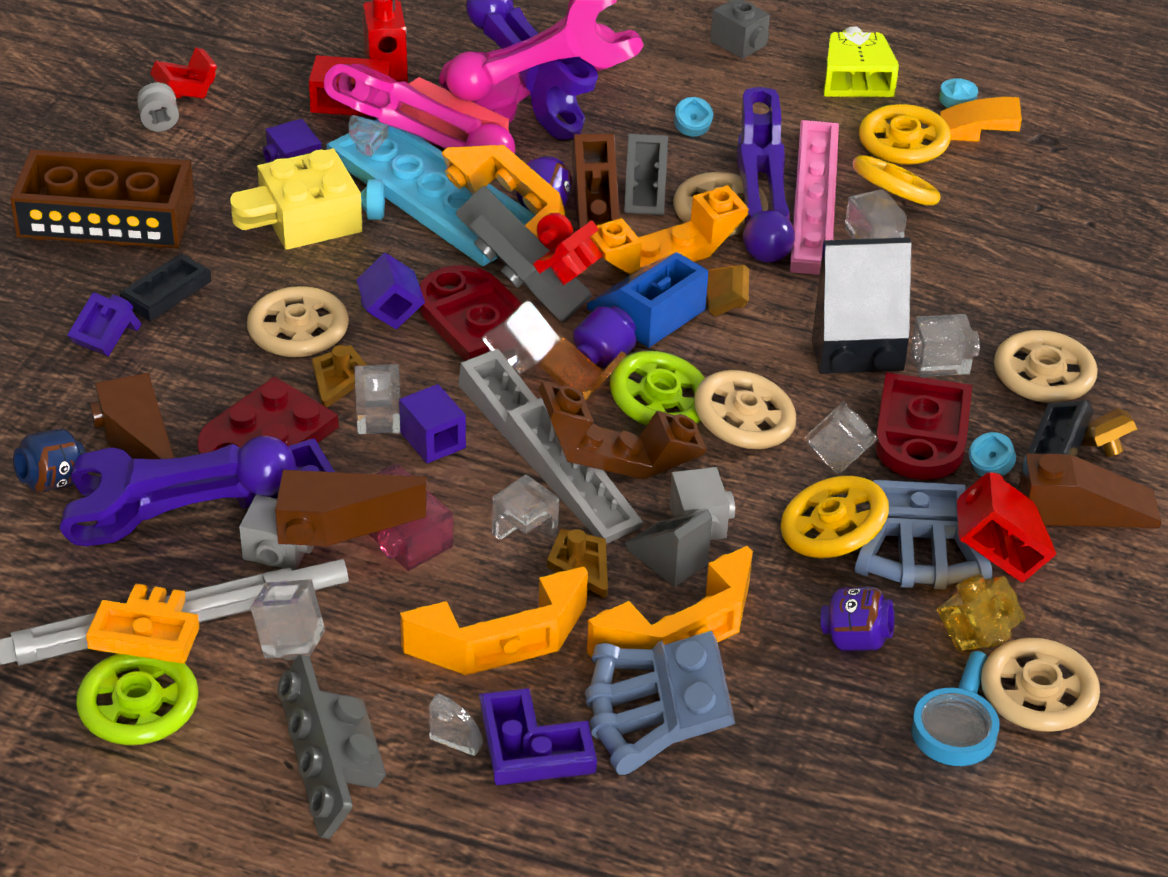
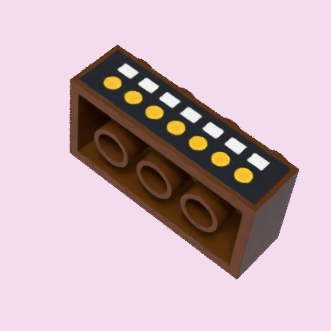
(103, 198)

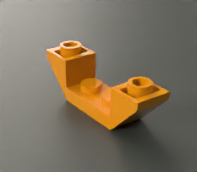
(480, 165)
(712, 220)
(719, 611)
(436, 637)

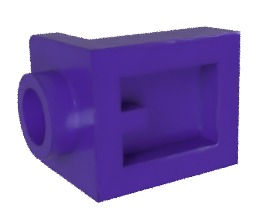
(103, 323)

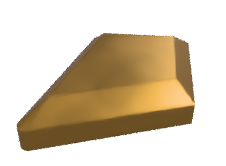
(727, 289)
(336, 373)
(1108, 429)
(578, 549)

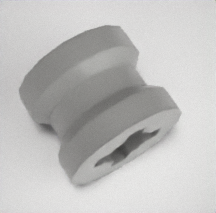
(152, 98)

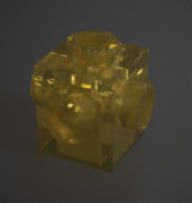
(981, 613)

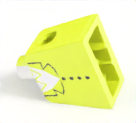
(860, 65)

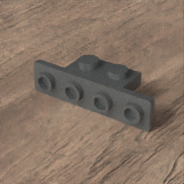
(509, 240)
(330, 743)

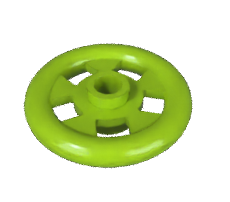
(658, 387)
(136, 697)

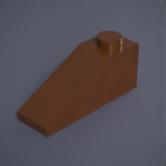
(595, 178)
(131, 417)
(1083, 494)
(340, 506)

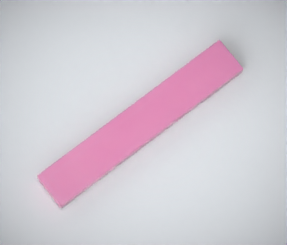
(814, 194)

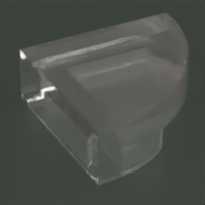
(367, 134)
(453, 726)

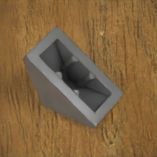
(646, 174)
(675, 546)

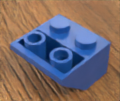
(659, 296)

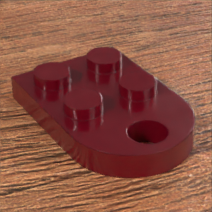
(468, 309)
(269, 411)
(923, 420)

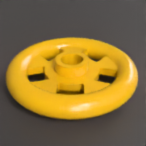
(904, 134)
(896, 180)
(834, 517)

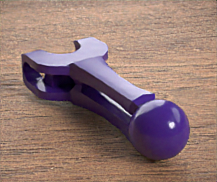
(552, 83)
(768, 233)
(146, 488)

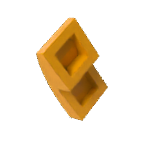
(989, 113)

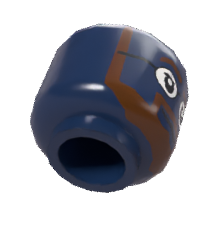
(47, 459)

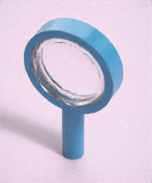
(957, 722)

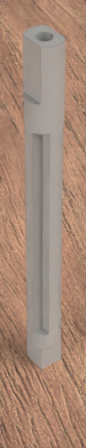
(208, 602)

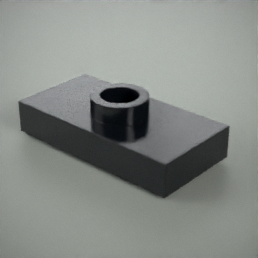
(166, 286)
(1062, 428)

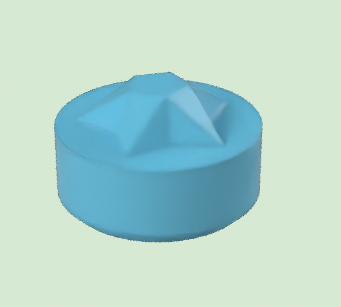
(957, 91)
(693, 116)
(374, 199)
(992, 453)

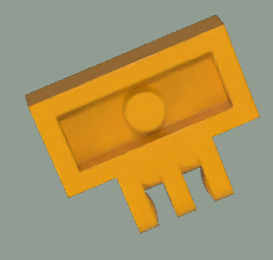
(145, 626)

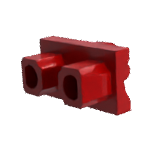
(569, 252)

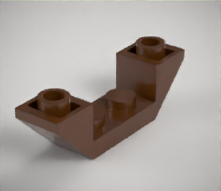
(661, 446)

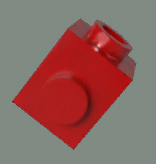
(190, 79)

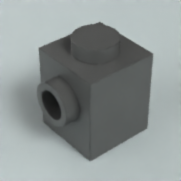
(740, 27)

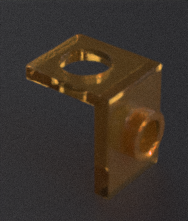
(574, 369)

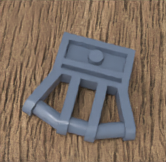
(922, 512)
(690, 691)

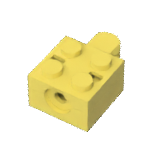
(303, 200)

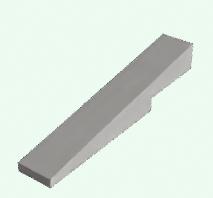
(527, 426)

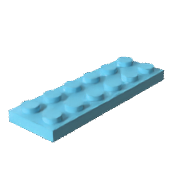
(419, 186)

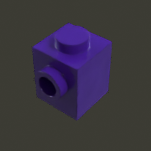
(289, 141)
(390, 291)
(432, 423)

